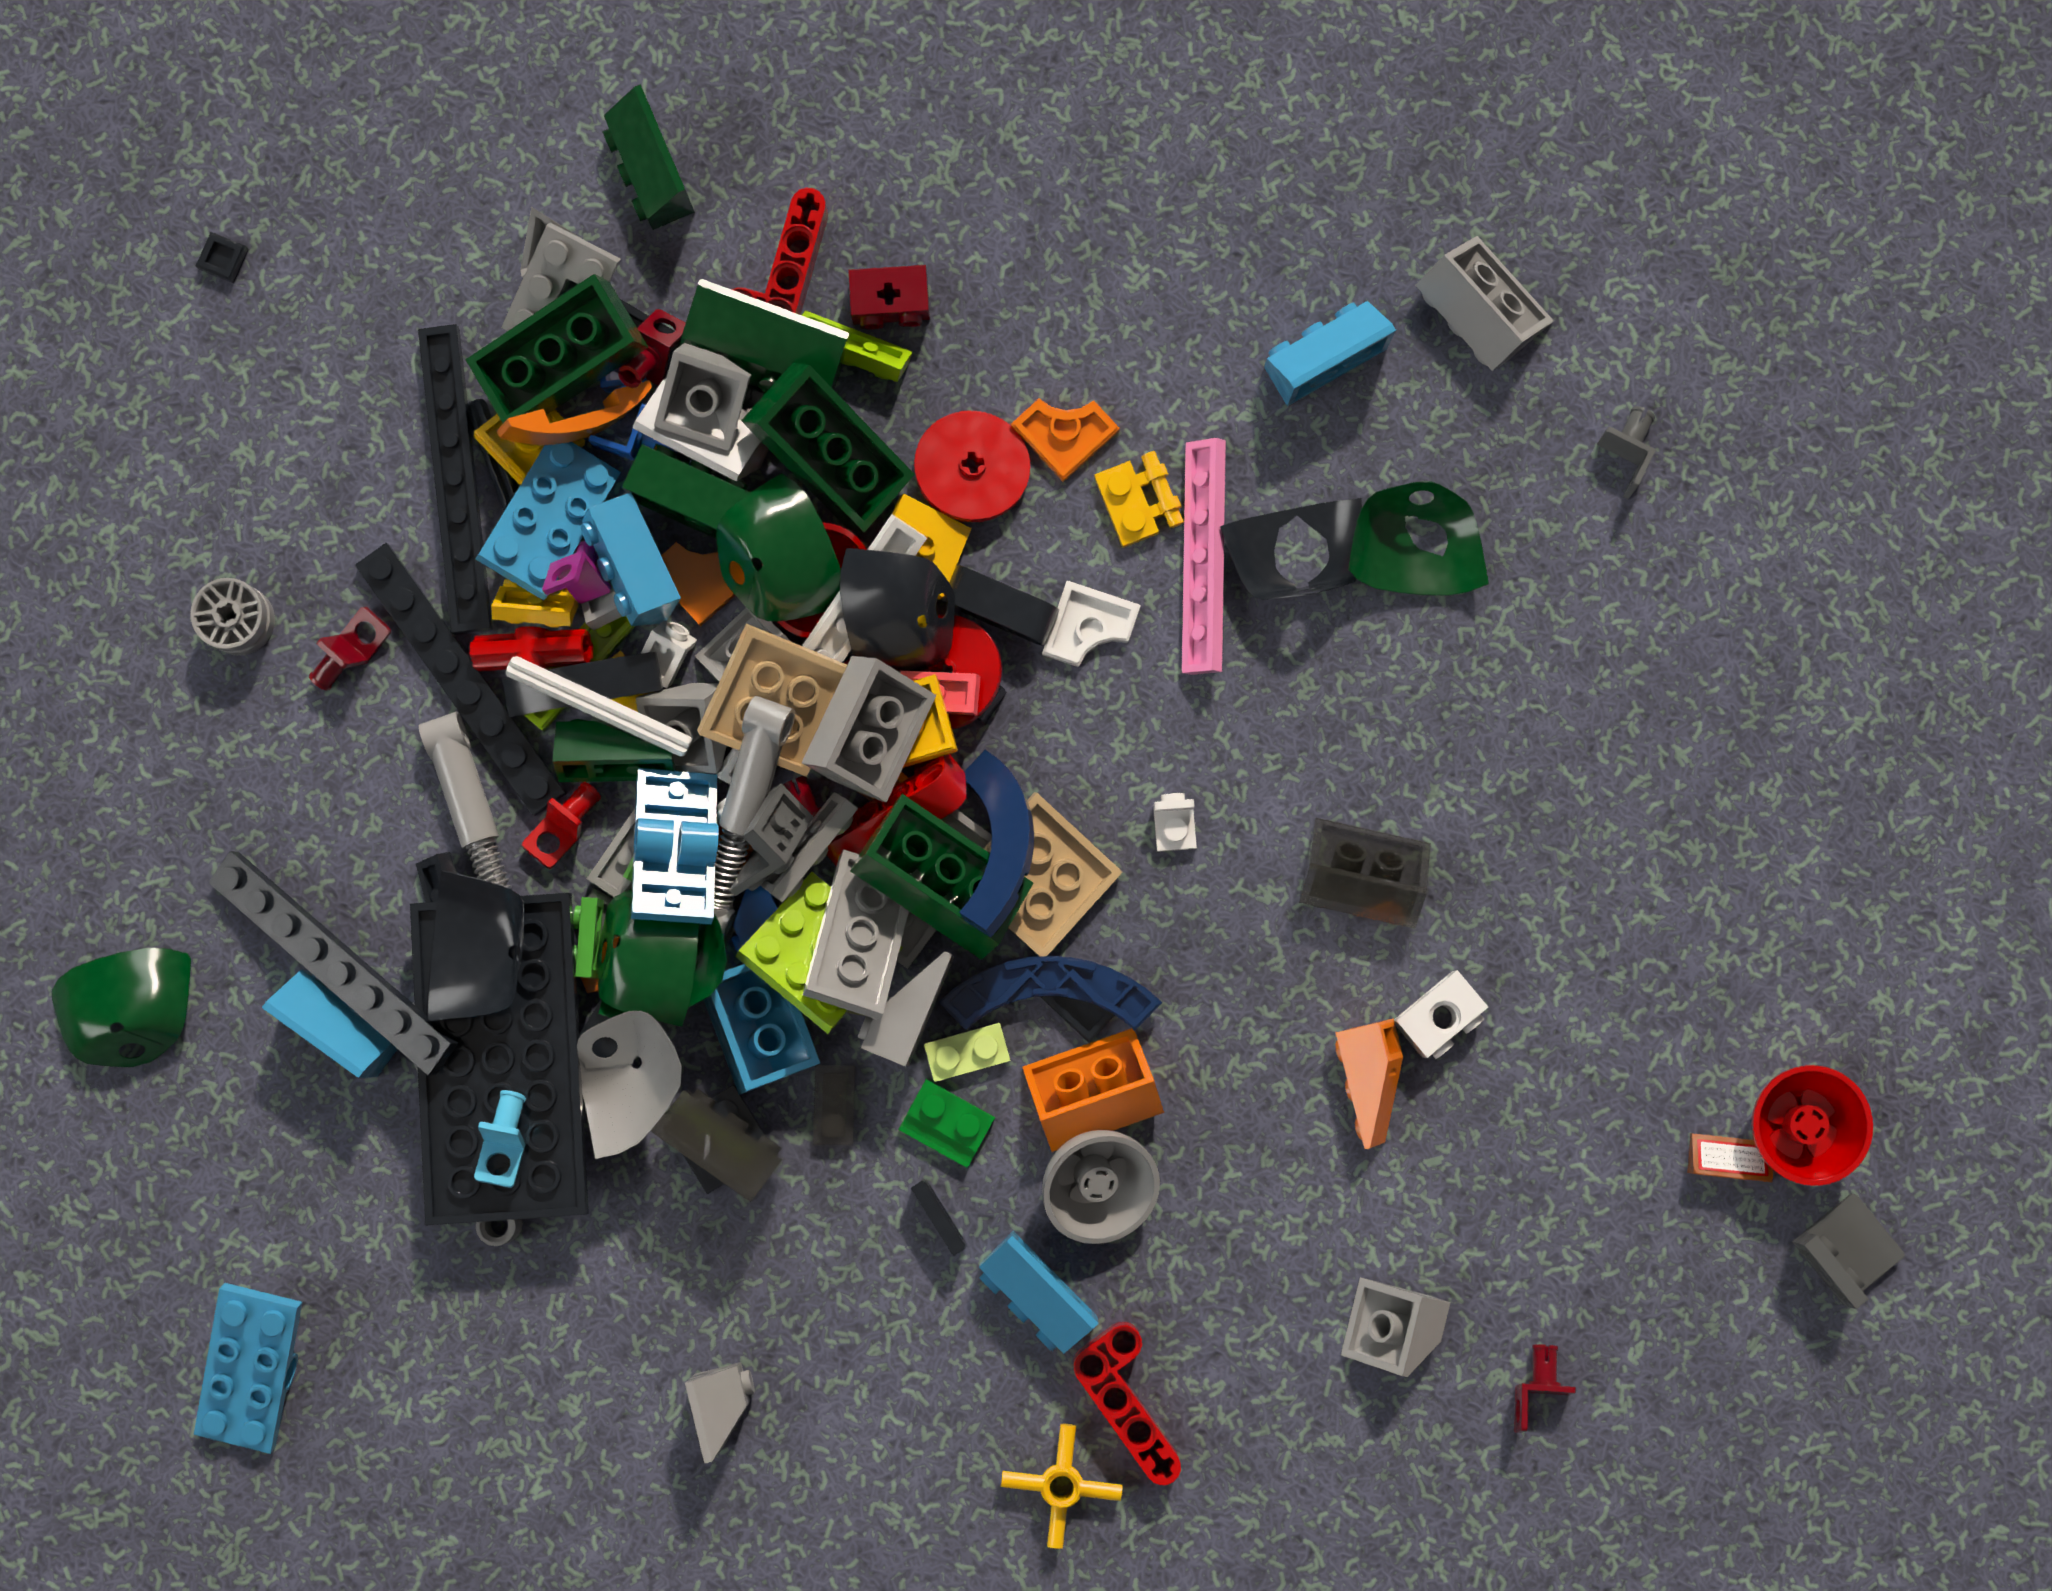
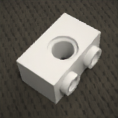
(1417, 1020)

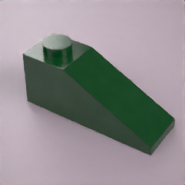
(603, 754)

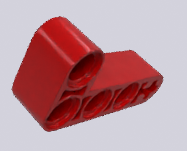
(795, 264)
(935, 786)
(1132, 1409)

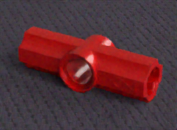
(534, 645)

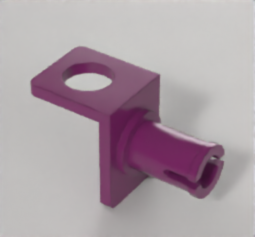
(578, 575)

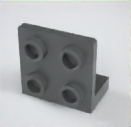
(774, 836)
(1849, 1250)

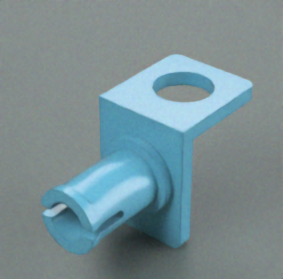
(502, 1139)

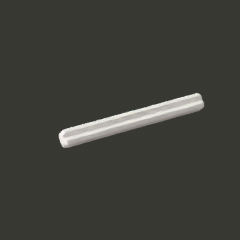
(598, 706)

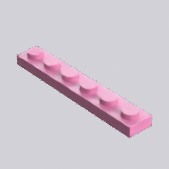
(1203, 556)

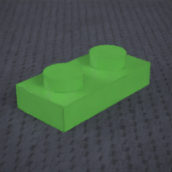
(589, 922)

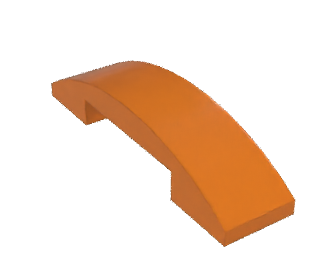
(536, 429)

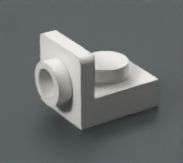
(671, 644)
(1174, 823)

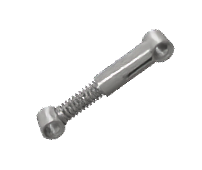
(765, 732)
(449, 749)

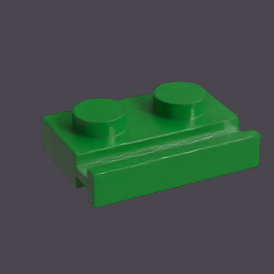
(946, 1123)

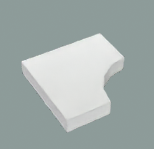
(1086, 621)

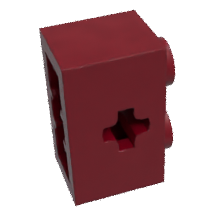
(869, 291)

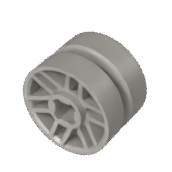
(228, 597)

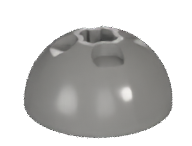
(1100, 1186)

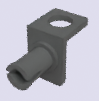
(1629, 444)

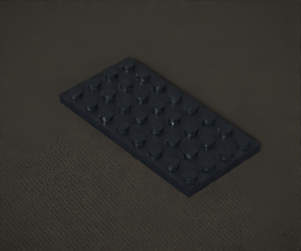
(516, 1050)

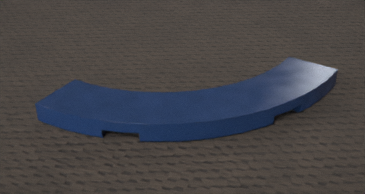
(1010, 846)
(1050, 977)

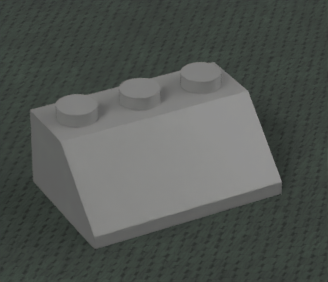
(1483, 303)
(743, 458)
(869, 728)

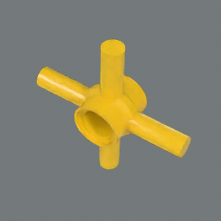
(1059, 1503)

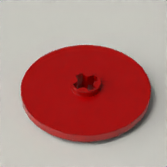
(951, 486)
(973, 653)

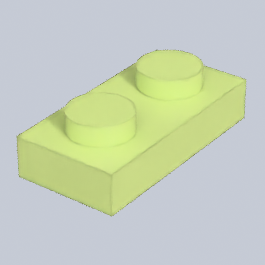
(967, 1052)

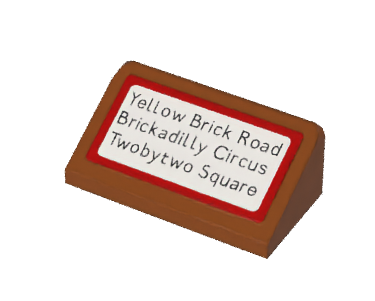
(1727, 1158)

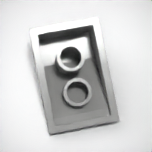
(906, 1015)

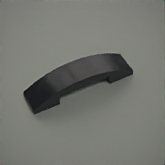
(607, 677)

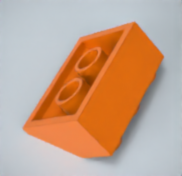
(1093, 1088)

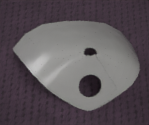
(624, 1100)

